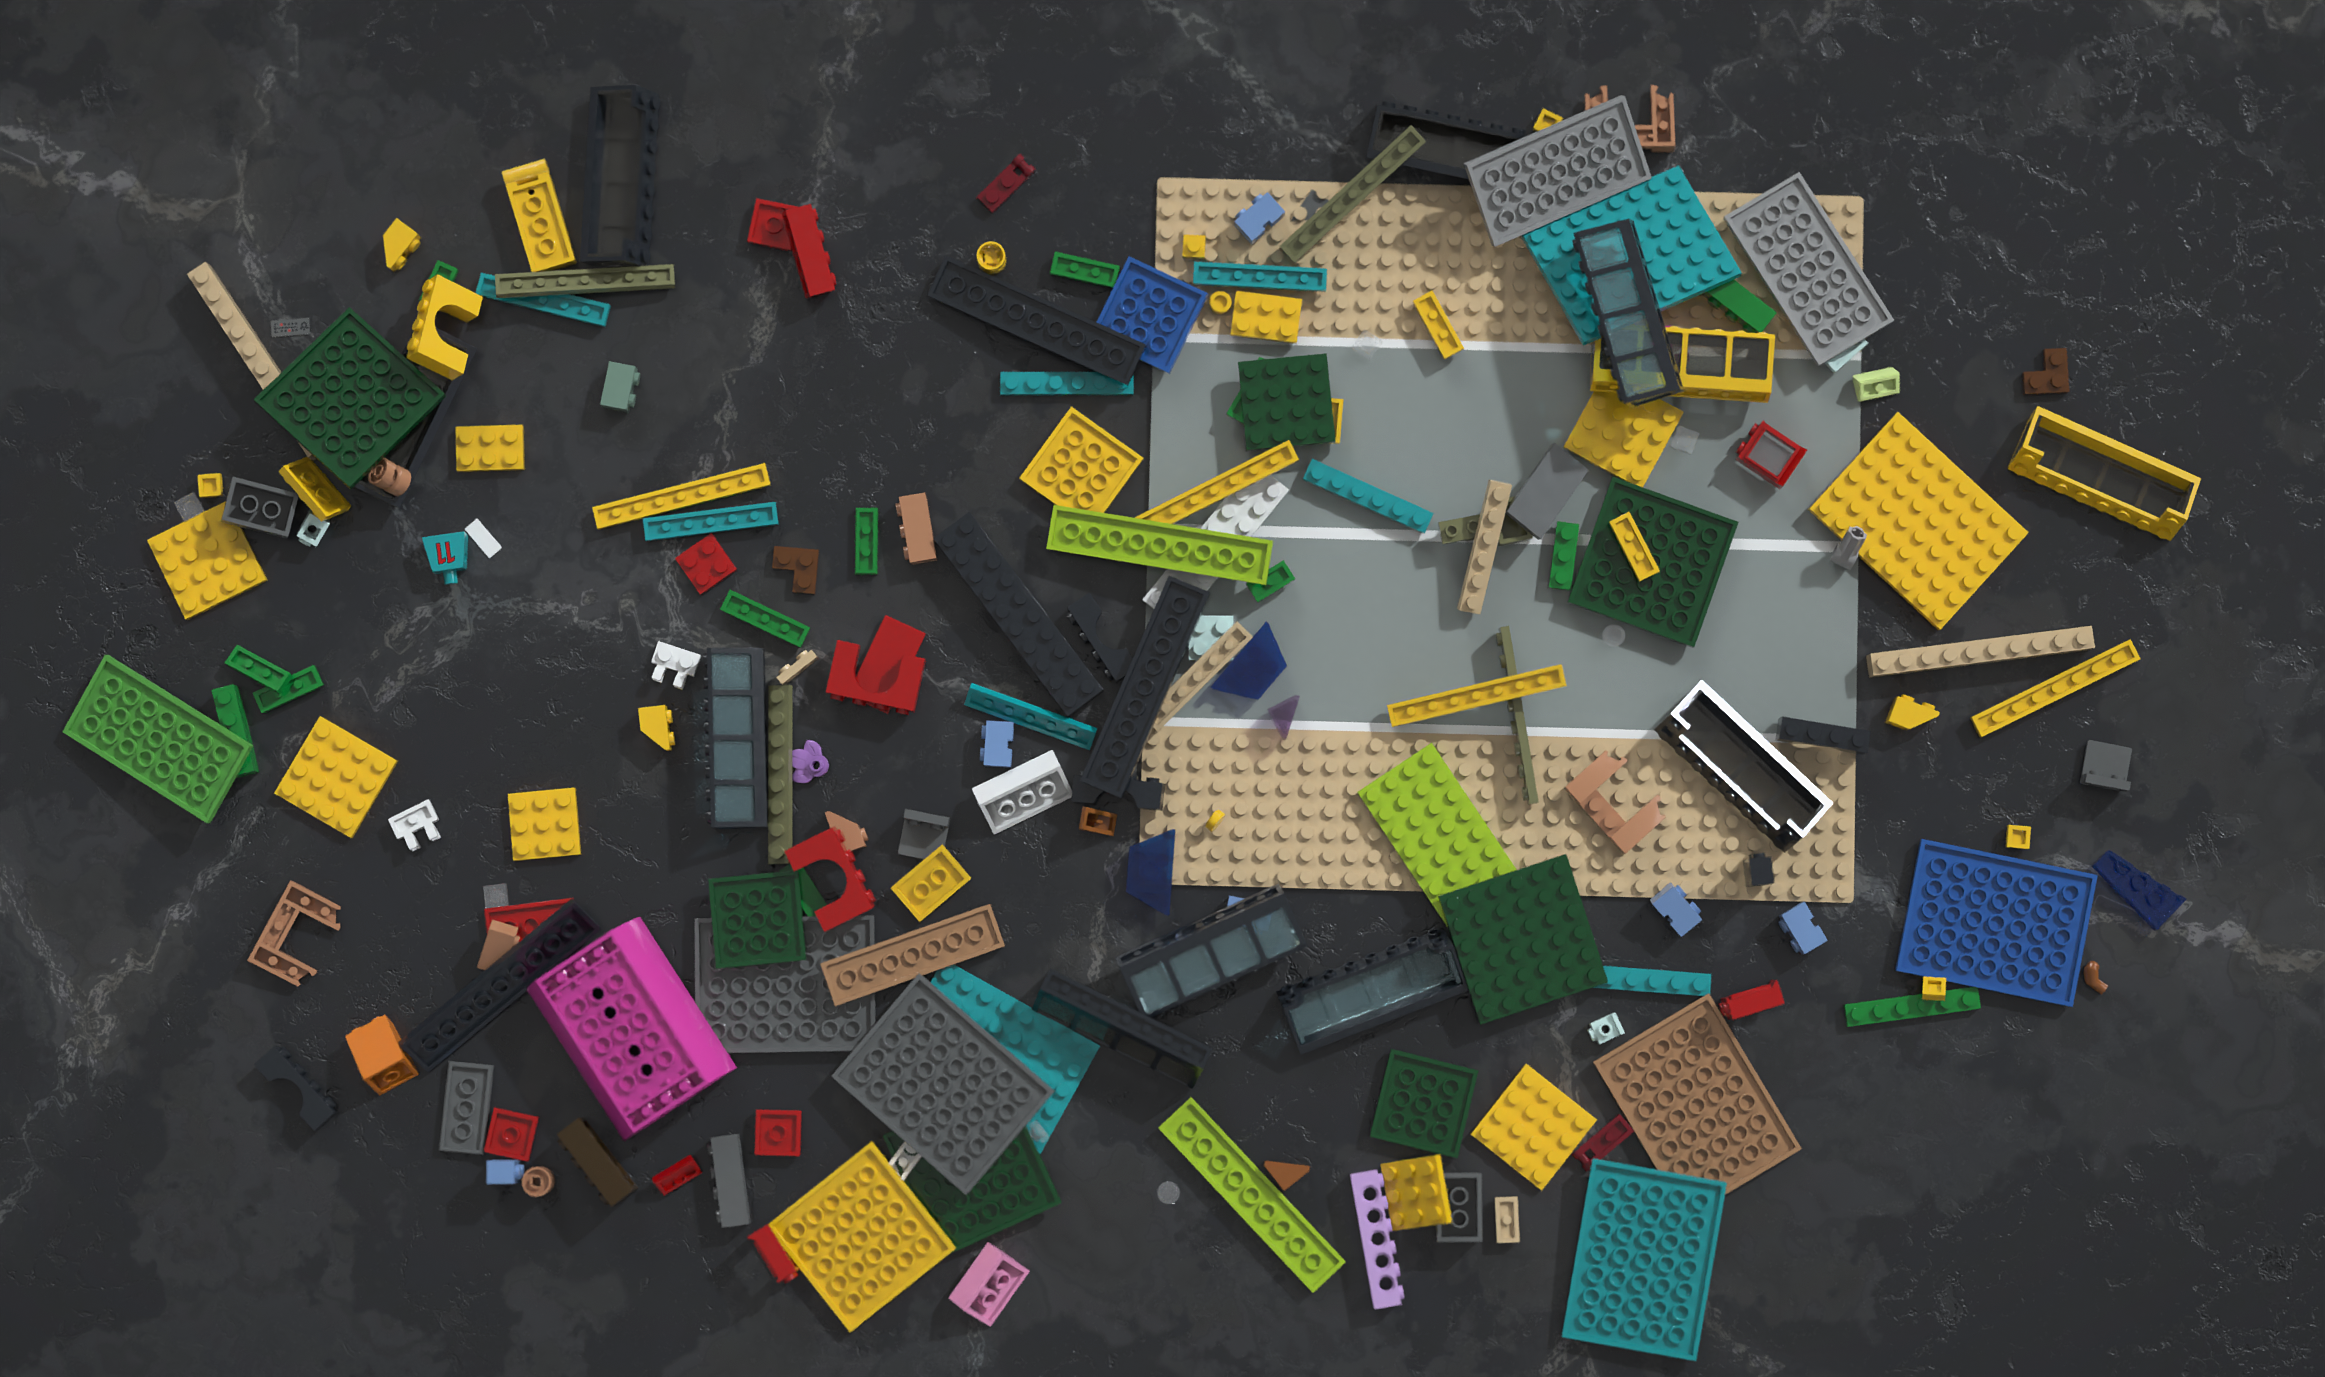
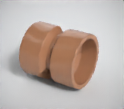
(390, 477)
(538, 1181)

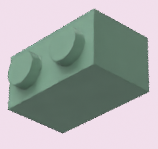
(619, 387)

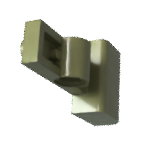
(1465, 528)

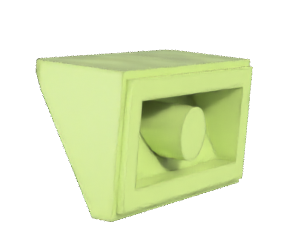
(1876, 384)

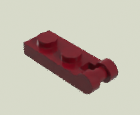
(1005, 184)
(1603, 1141)

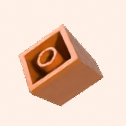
(380, 1055)

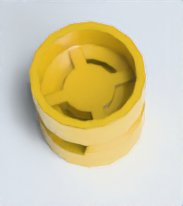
(991, 258)

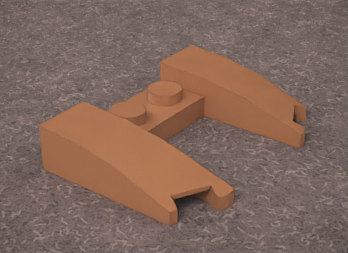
(1661, 132)
(1621, 833)
(267, 952)

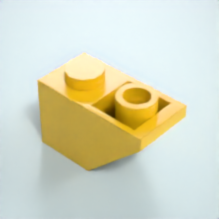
(398, 243)
(1908, 714)
(655, 724)

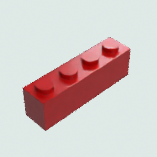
(808, 250)

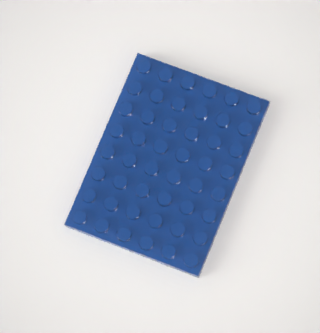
(1996, 922)

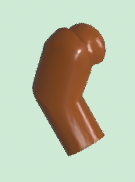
(2091, 977)

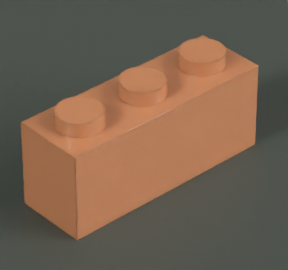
(916, 528)

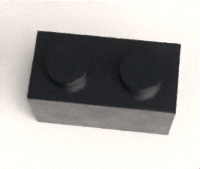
(1758, 870)

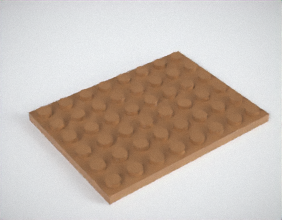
(1697, 1098)

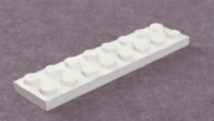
(1237, 514)

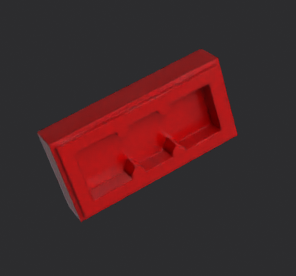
(676, 1175)

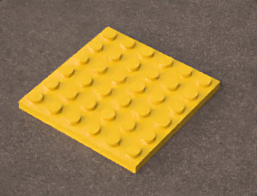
(861, 1236)

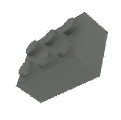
(259, 507)
(1465, 1206)

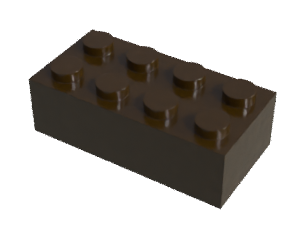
(597, 1161)

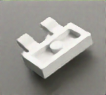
(675, 659)
(414, 819)

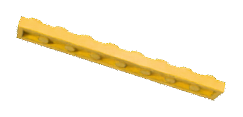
(1223, 485)
(681, 496)
(2055, 688)
(1477, 695)

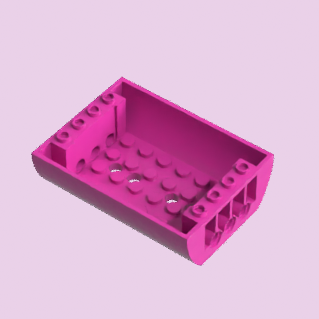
(650, 1012)

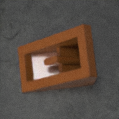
(1097, 821)
(1286, 1173)

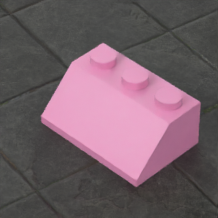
(988, 1284)

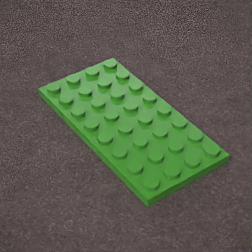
(157, 738)

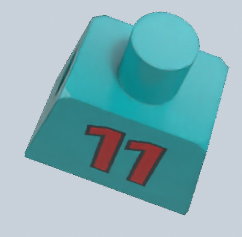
(447, 554)

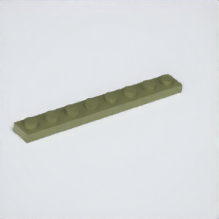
(1352, 193)
(584, 281)
(1518, 726)
(779, 772)

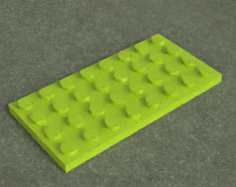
(1434, 826)

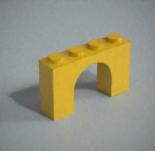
(425, 345)

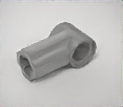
(1848, 550)

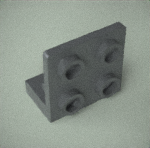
(2106, 766)
(922, 833)

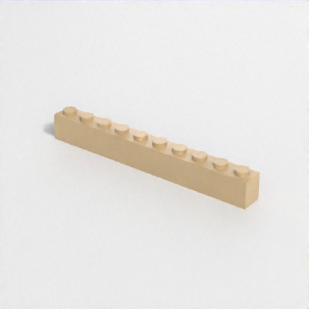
(236, 327)
(1980, 651)

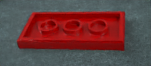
(885, 654)
(523, 916)

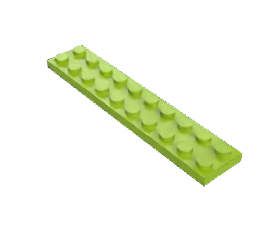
(1160, 544)
(1252, 1194)

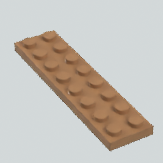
(911, 954)

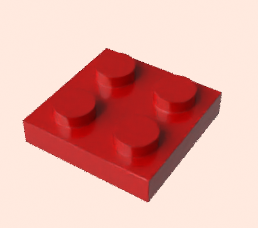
(768, 225)
(706, 564)
(778, 1132)
(511, 1134)

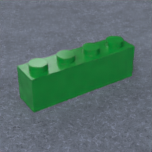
(1741, 306)
(233, 717)

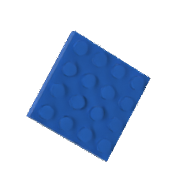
(1153, 311)

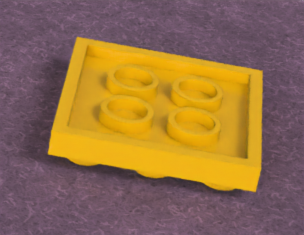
(544, 824)
(1416, 1192)

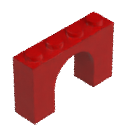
(901, 695)
(830, 846)

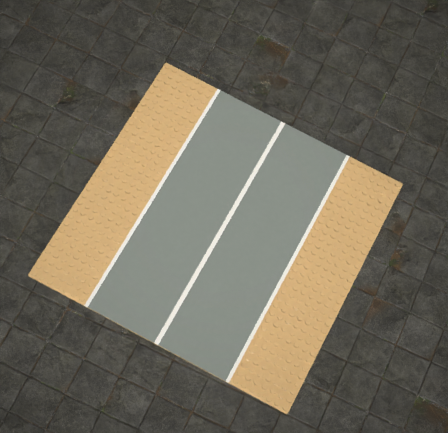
(1380, 601)

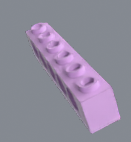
(1380, 1297)

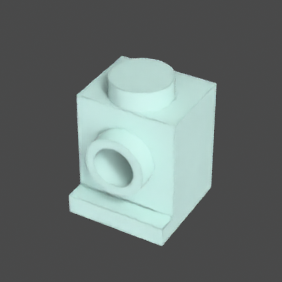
(307, 537)
(1612, 1022)

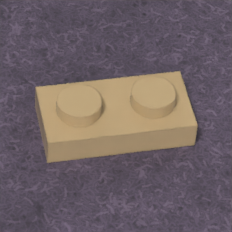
(803, 661)
(1506, 1219)

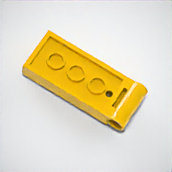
(539, 217)

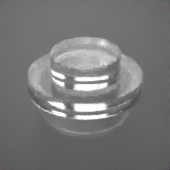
(1613, 635)
(1168, 1192)

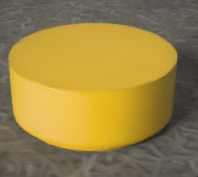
(1220, 302)
(1214, 821)

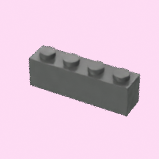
(730, 1180)

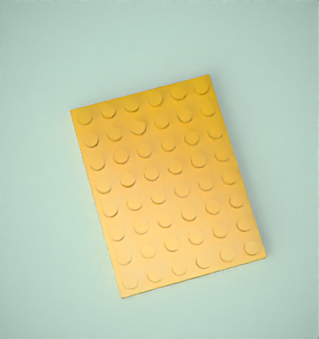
(1923, 520)

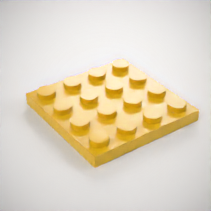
(1623, 437)
(1081, 465)
(206, 561)
(336, 777)
(1533, 1126)

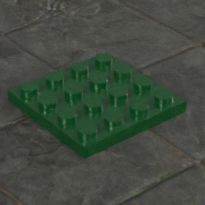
(1286, 401)
(757, 919)
(1424, 1103)

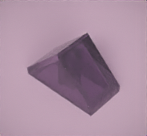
(1283, 714)

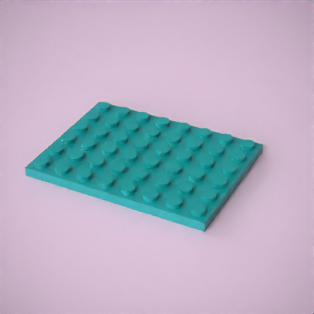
(1675, 236)
(1039, 1042)
(1644, 1259)

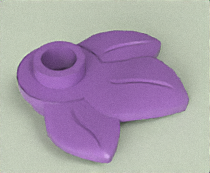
(804, 762)

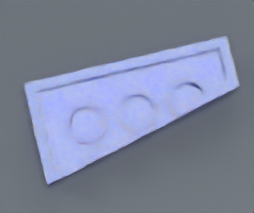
(2145, 895)

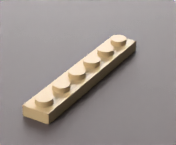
(1484, 546)
(1202, 671)

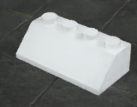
(1023, 792)

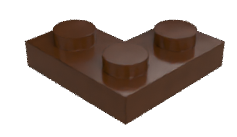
(2053, 378)
(803, 563)

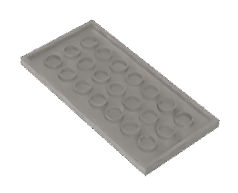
(1557, 170)
(1808, 269)

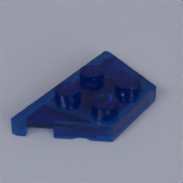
(1253, 667)
(1151, 871)

